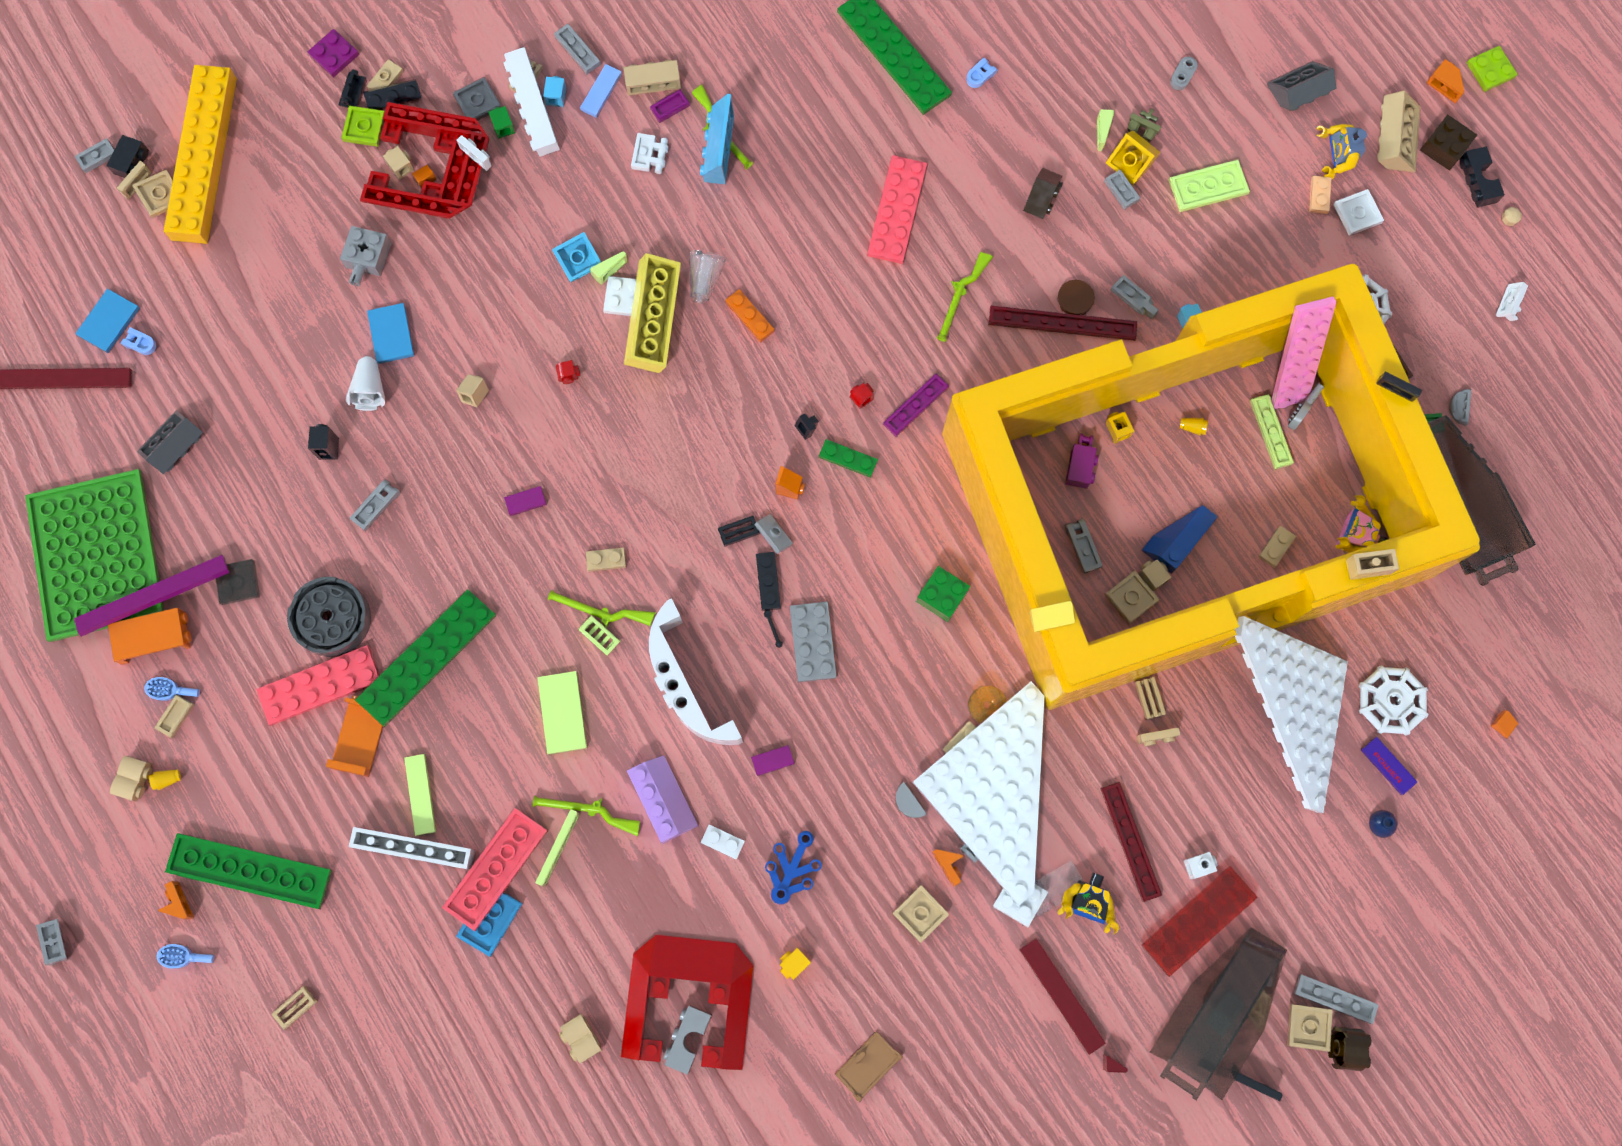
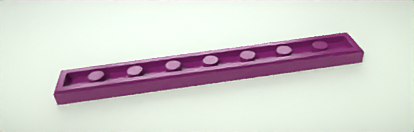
(151, 595)

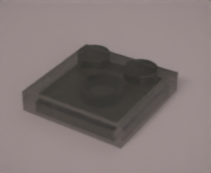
(239, 584)

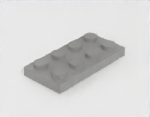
(812, 642)

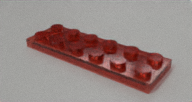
(1199, 921)

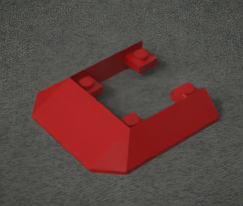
(461, 172)
(693, 960)

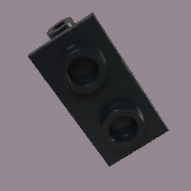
(352, 89)

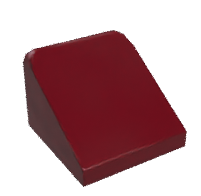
(1111, 1065)

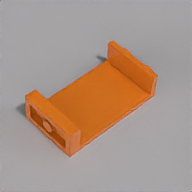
(149, 634)
(356, 741)

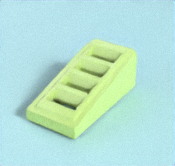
(1103, 125)
(608, 267)
(587, 623)

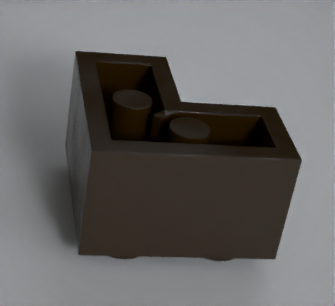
(1044, 189)

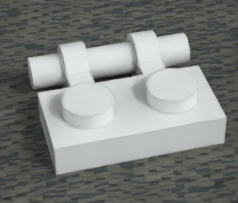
(643, 153)

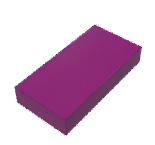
(669, 106)
(525, 501)
(772, 760)

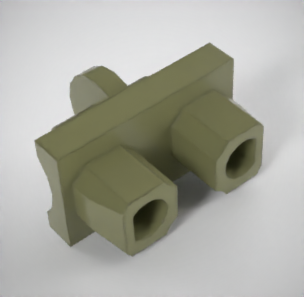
(1151, 128)

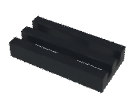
(1399, 386)
(739, 538)

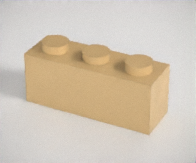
(652, 77)

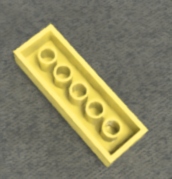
(652, 313)

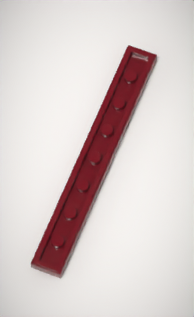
(1062, 323)
(65, 378)

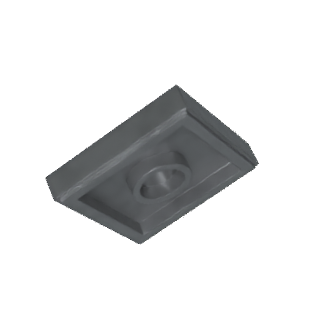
(476, 99)

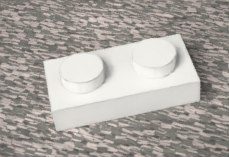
(470, 149)
(722, 842)

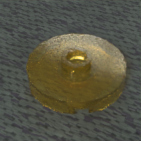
(980, 696)

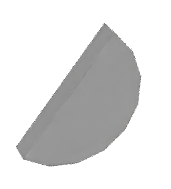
(1460, 406)
(907, 803)

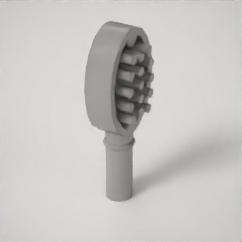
(1304, 408)

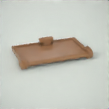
(868, 1066)

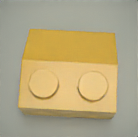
(1133, 156)

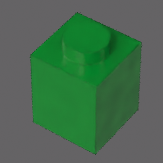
(501, 122)

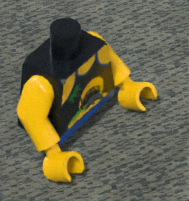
(1090, 902)

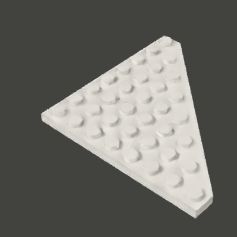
(1302, 698)
(992, 789)

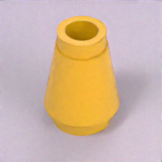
(1194, 425)
(163, 779)

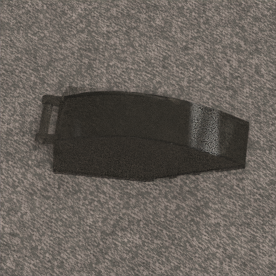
(1487, 503)
(1222, 1016)

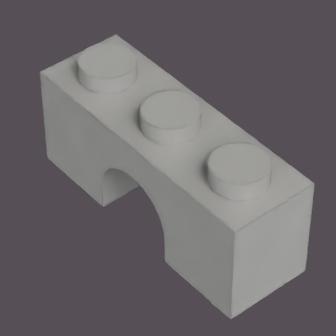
(692, 1021)

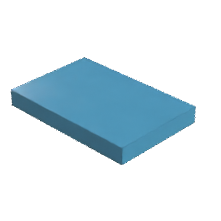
(107, 320)
(390, 333)
(493, 927)

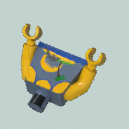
(1346, 147)

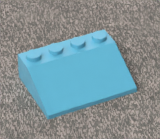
(718, 141)

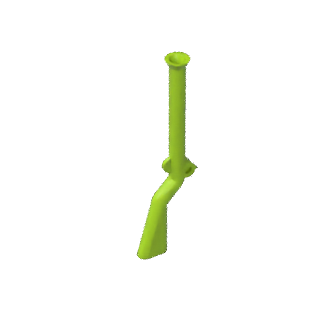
(701, 95)
(981, 263)
(640, 616)
(627, 825)

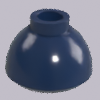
(1383, 823)

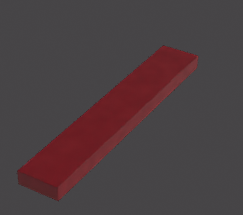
(1131, 842)
(1062, 996)

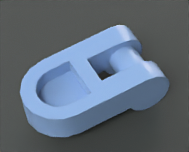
(977, 77)
(144, 344)

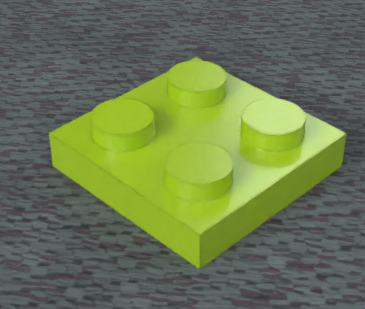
(1491, 68)
(363, 126)

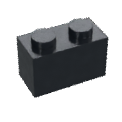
(126, 156)
(323, 442)

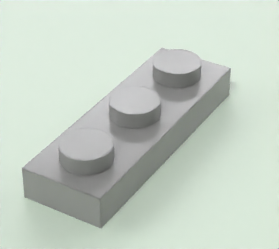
(577, 49)

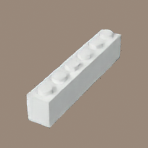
(531, 101)
(412, 848)

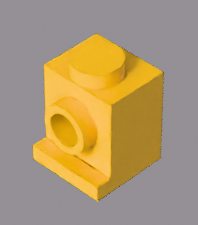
(1121, 420)

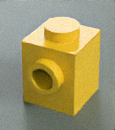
(793, 963)

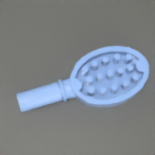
(166, 689)
(180, 956)

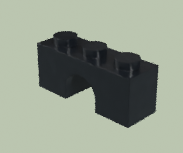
(1483, 191)

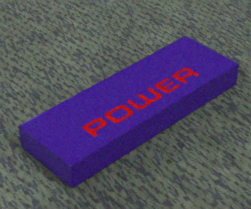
(1389, 766)

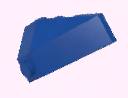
(1179, 538)

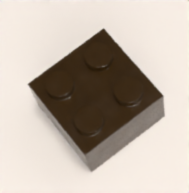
(1448, 142)

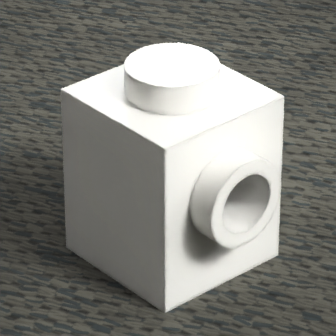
(1201, 865)

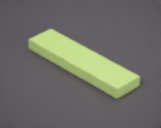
(1271, 431)
(420, 795)
(557, 848)

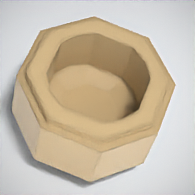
(1511, 216)

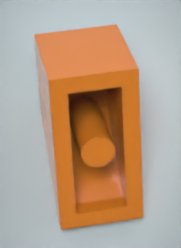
(1447, 81)
(789, 483)

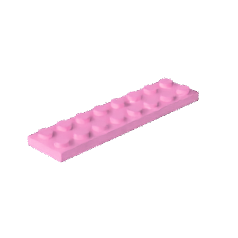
(1302, 352)

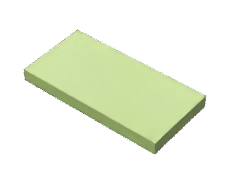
(1209, 185)
(562, 712)

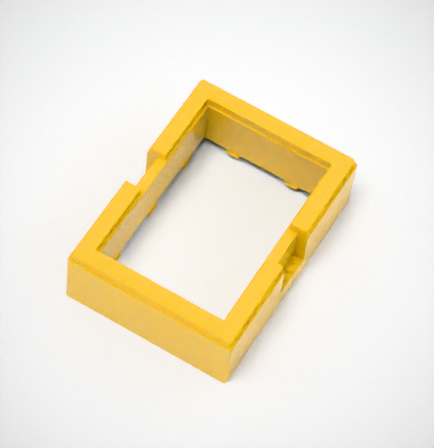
(1385, 432)

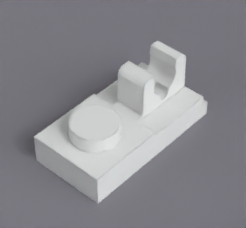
(1511, 300)

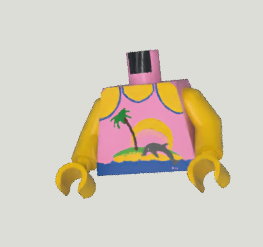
(1359, 528)

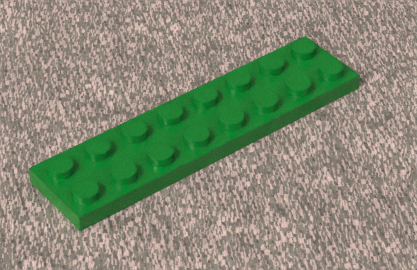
(895, 53)
(425, 658)
(248, 871)

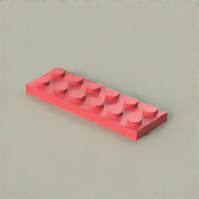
(897, 209)
(318, 685)
(494, 869)

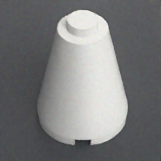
(366, 386)

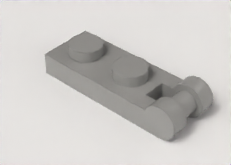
(374, 505)
(1083, 546)

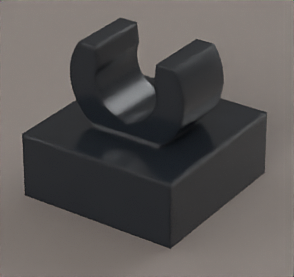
(806, 425)

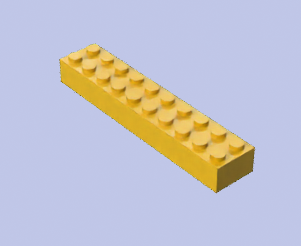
(200, 154)

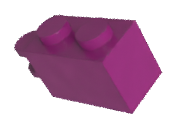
(1081, 463)

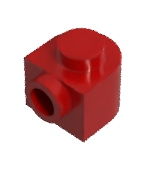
(567, 372)
(861, 395)

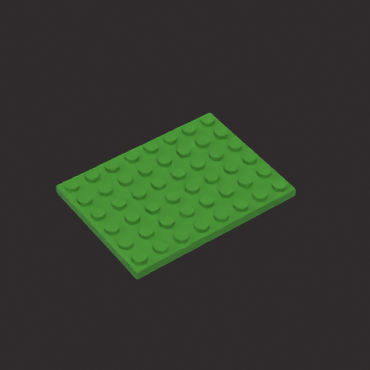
(90, 548)

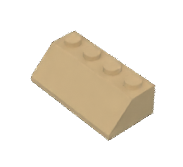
(1399, 132)

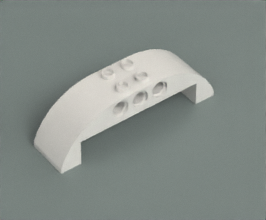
(662, 657)

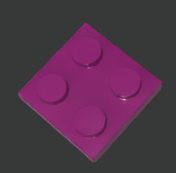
(333, 53)

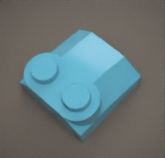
(576, 257)

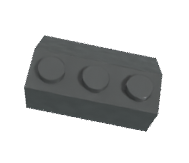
(1303, 85)
(170, 442)

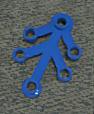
(791, 871)

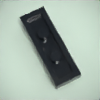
(393, 93)
(768, 581)

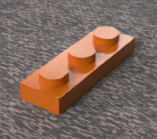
(749, 315)

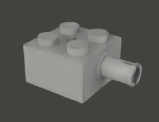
(364, 252)

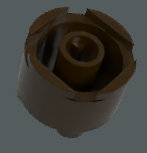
(1350, 1049)

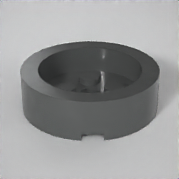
(344, 629)

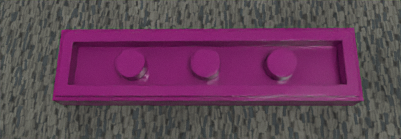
(916, 405)

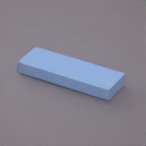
(601, 90)

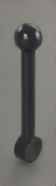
(767, 614)

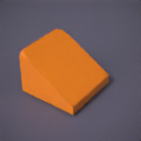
(424, 174)
(1505, 723)

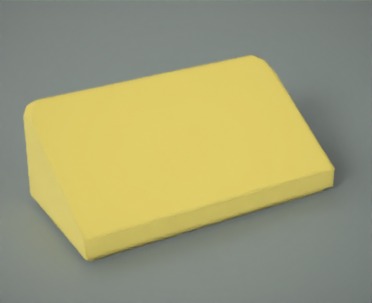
(1052, 616)

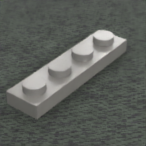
(1336, 999)

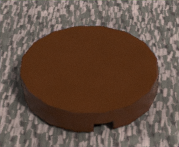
(1075, 297)

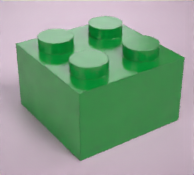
(943, 594)

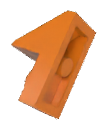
(945, 860)
(179, 905)

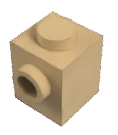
(398, 162)
(472, 390)
(1154, 574)

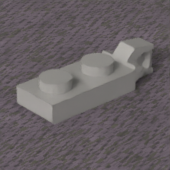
(1134, 297)

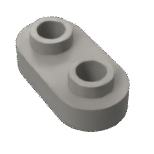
(1185, 72)

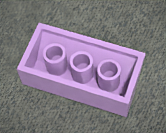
(662, 799)

